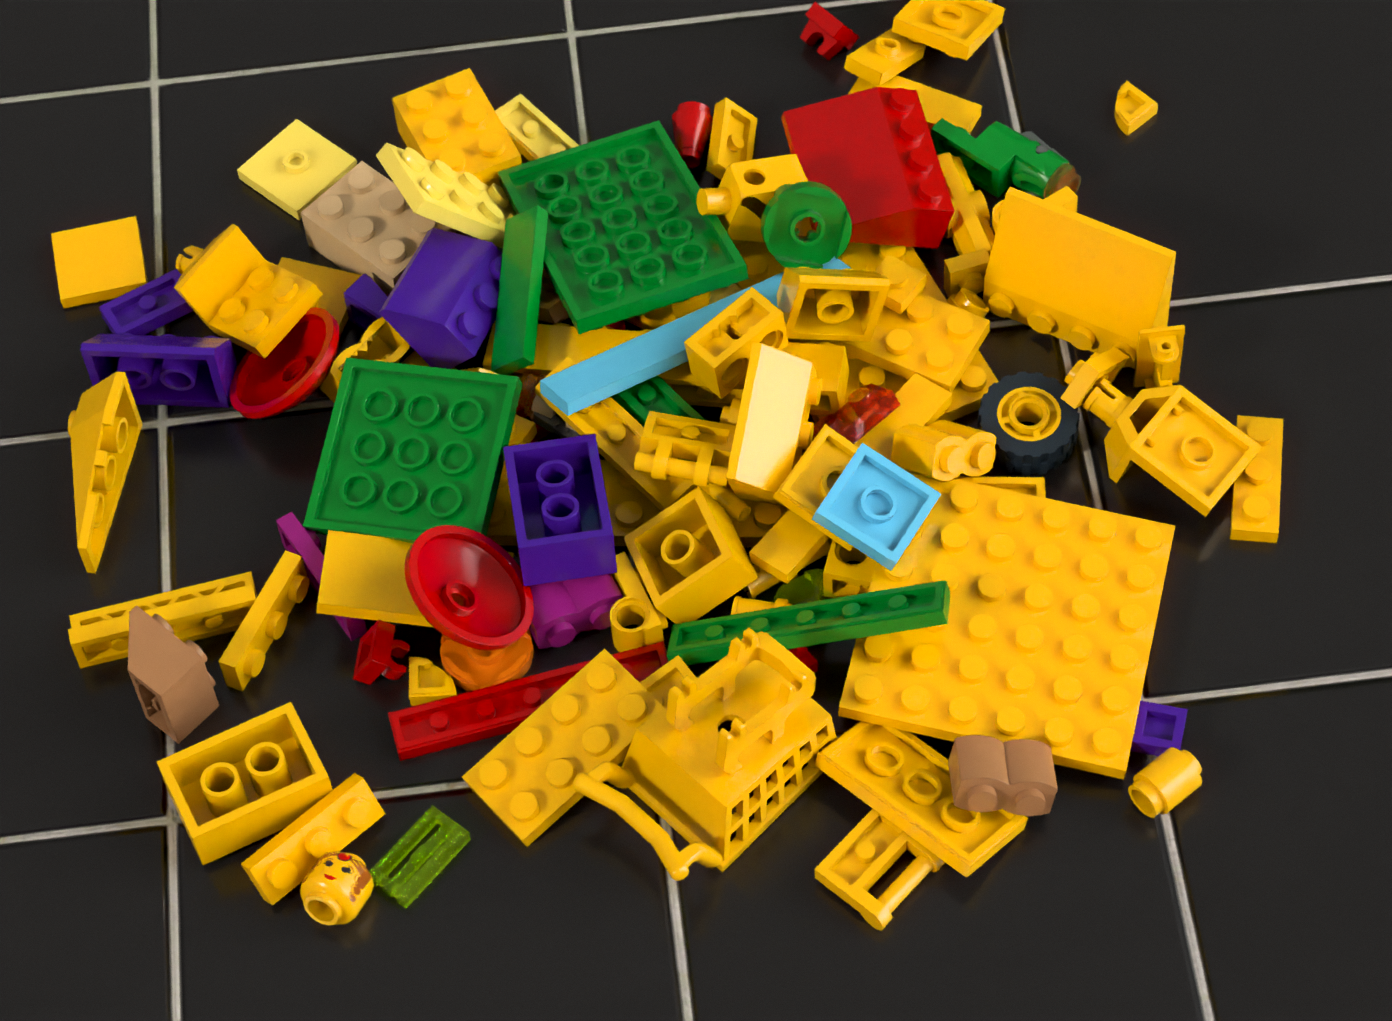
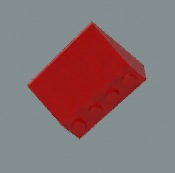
(879, 161)

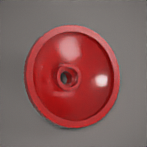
(290, 371)
(468, 587)

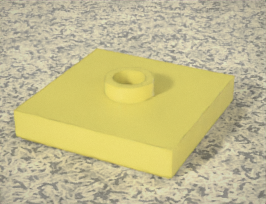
(296, 168)

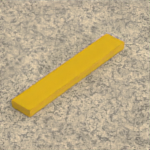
(793, 539)

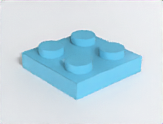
(876, 506)

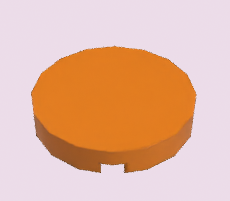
(479, 669)

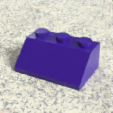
(446, 297)
(165, 367)

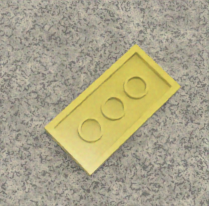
(448, 196)

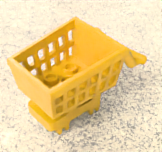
(700, 774)

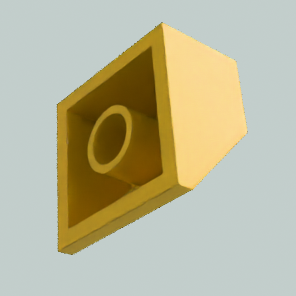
(831, 303)

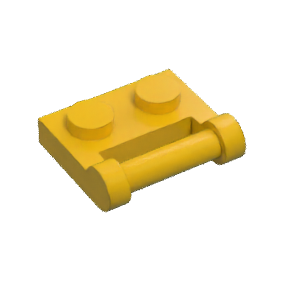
(864, 859)

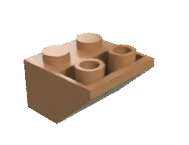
(168, 676)

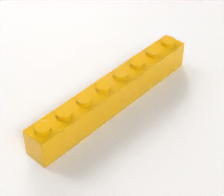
(562, 340)

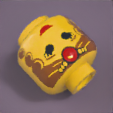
(336, 888)

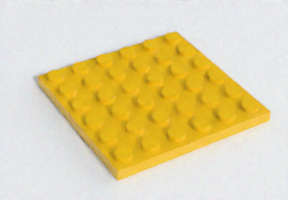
(1040, 630)

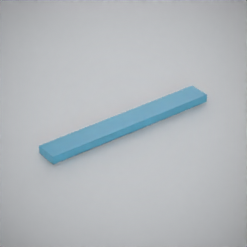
(642, 356)

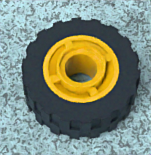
(1035, 400)

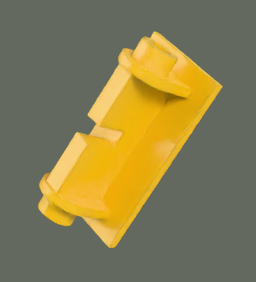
(1158, 356)

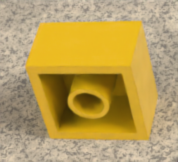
(690, 557)

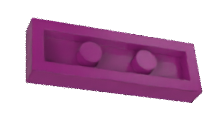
(307, 544)

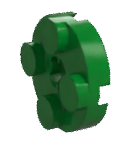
(793, 204)

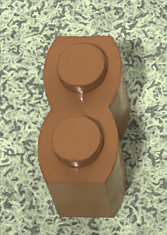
(1002, 775)

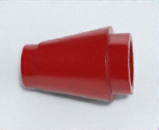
(691, 131)

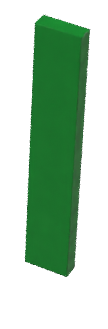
(816, 621)

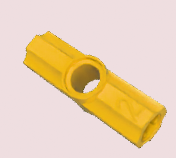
(971, 219)

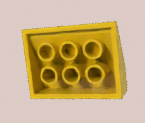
(1076, 276)

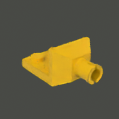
(242, 292)
(1172, 440)

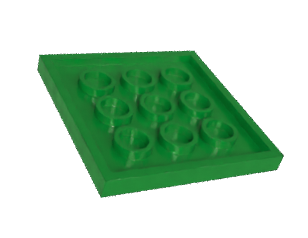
(412, 450)

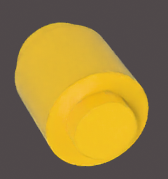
(1165, 782)

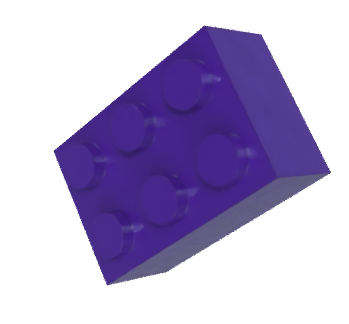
(560, 510)

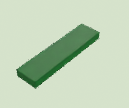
(519, 291)

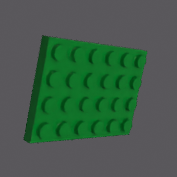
(623, 227)

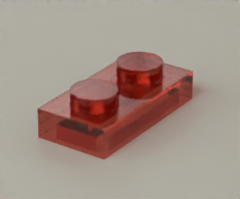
(861, 413)

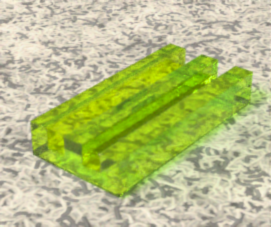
(431, 868)

